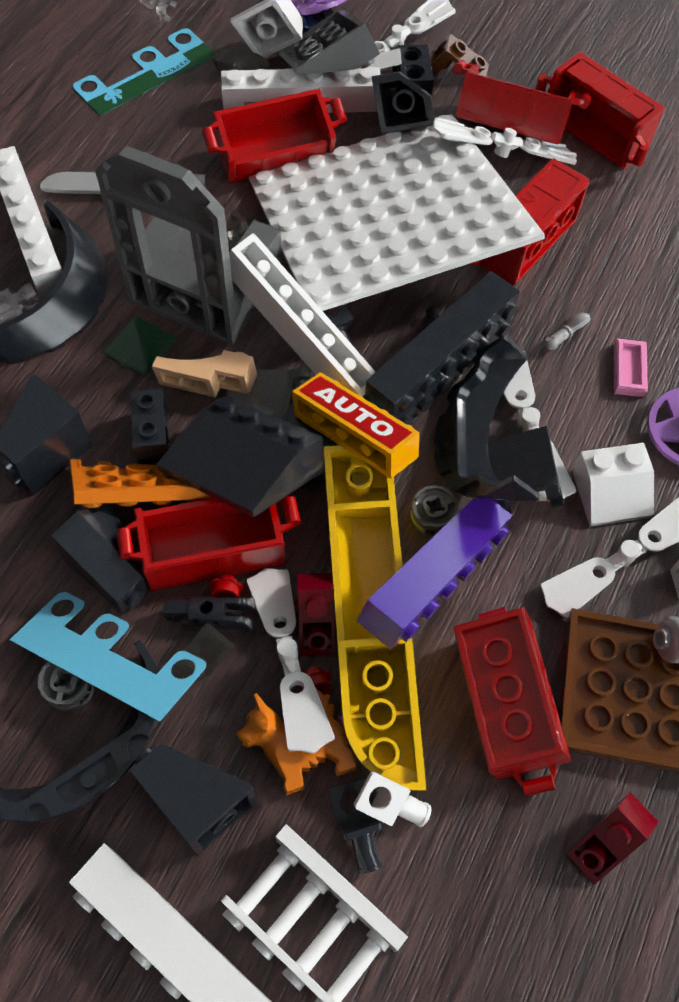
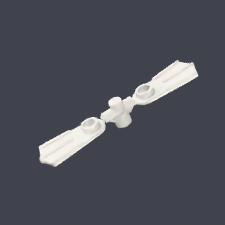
(425, 17)
(504, 142)
(522, 386)
(579, 584)
(303, 712)

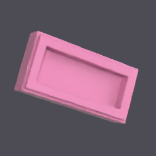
(630, 367)

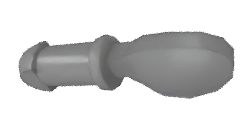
(566, 331)

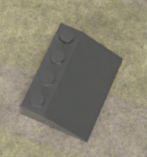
(332, 45)

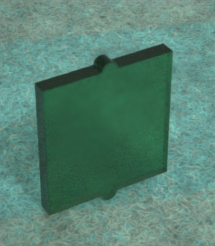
(139, 346)

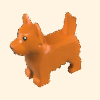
(268, 731)

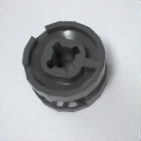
(432, 509)
(63, 689)

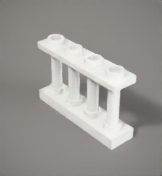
(350, 908)

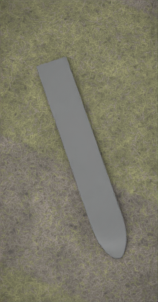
(80, 182)

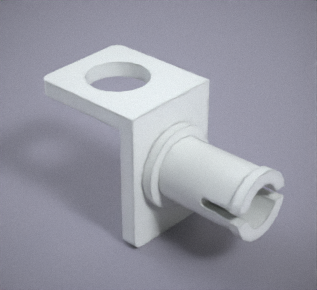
(391, 802)

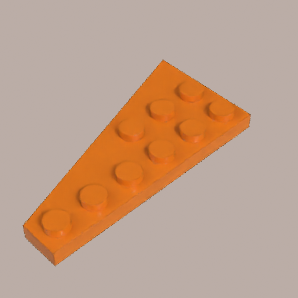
(127, 486)

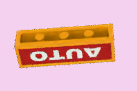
(356, 424)

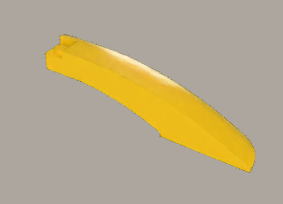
(374, 680)

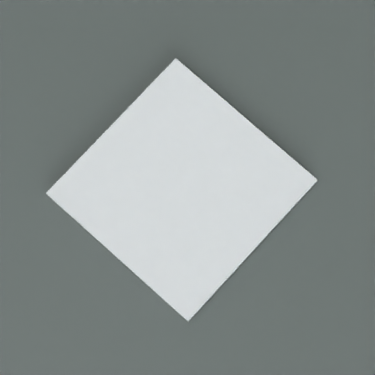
(389, 213)

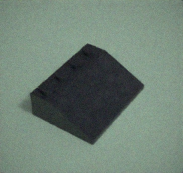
(243, 456)

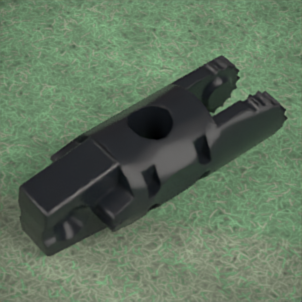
(193, 610)

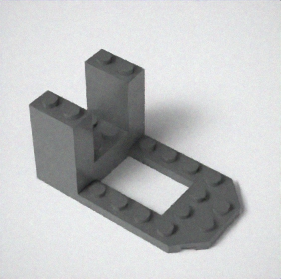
(186, 227)

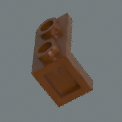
(455, 50)

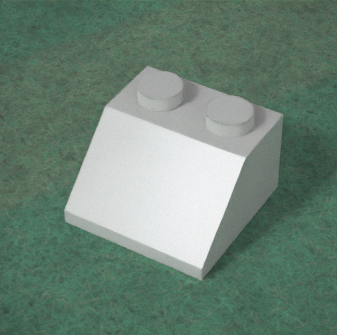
(269, 26)
(615, 484)

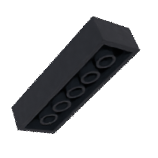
(443, 349)

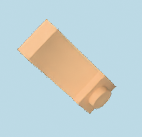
(206, 376)

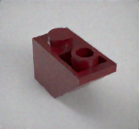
(316, 614)
(613, 838)

